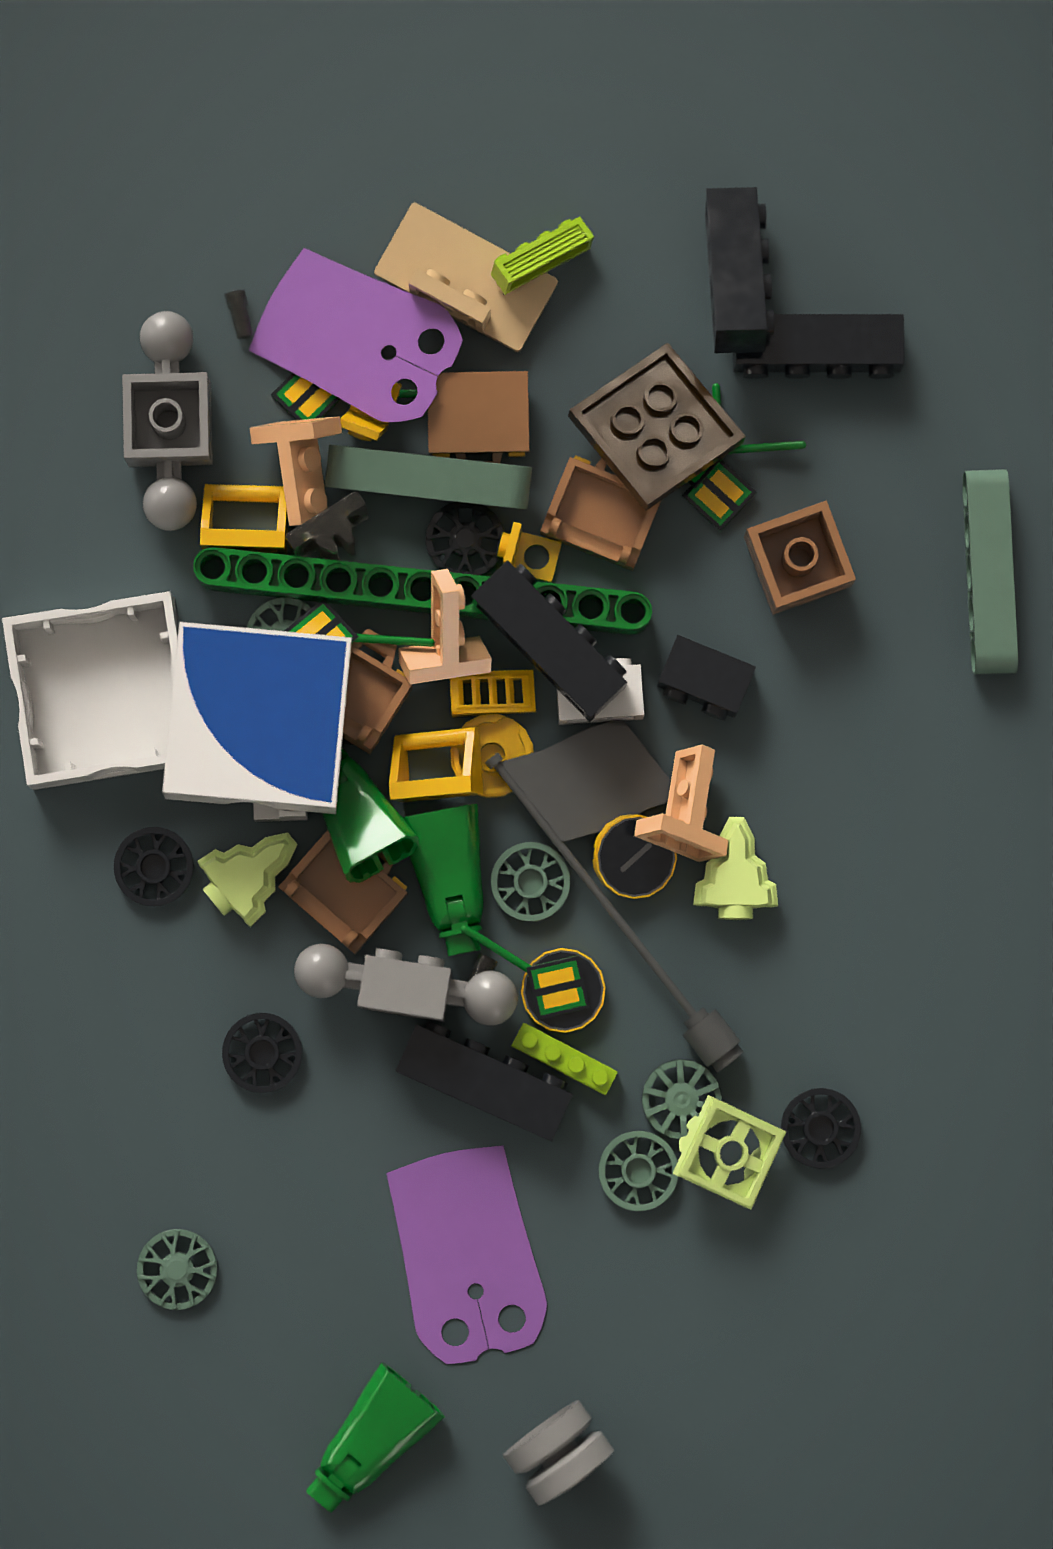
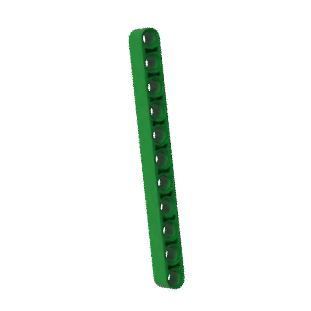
(403, 581)

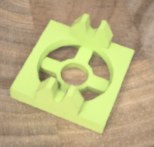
(756, 1164)

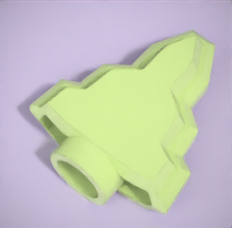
(246, 875)
(737, 880)

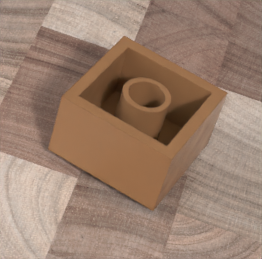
(799, 557)

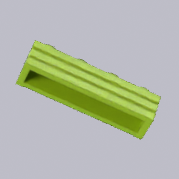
(541, 255)
(564, 1059)

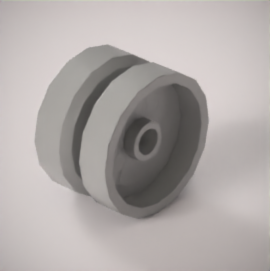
(563, 1458)

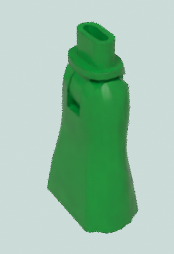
(366, 825)
(450, 872)
(373, 1436)

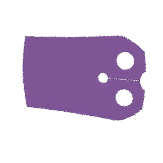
(332, 329)
(463, 1229)

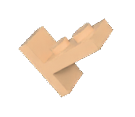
(300, 462)
(452, 652)
(686, 809)

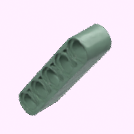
(428, 476)
(990, 571)

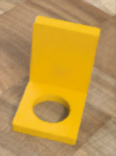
(364, 426)
(515, 544)

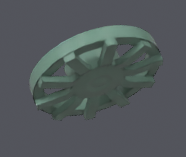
(680, 1098)

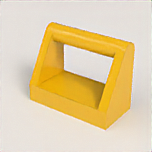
(248, 540)
(468, 784)

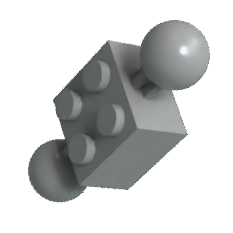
(167, 420)
(405, 986)

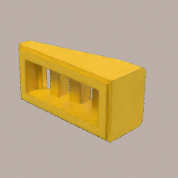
(458, 708)

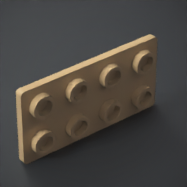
(454, 270)

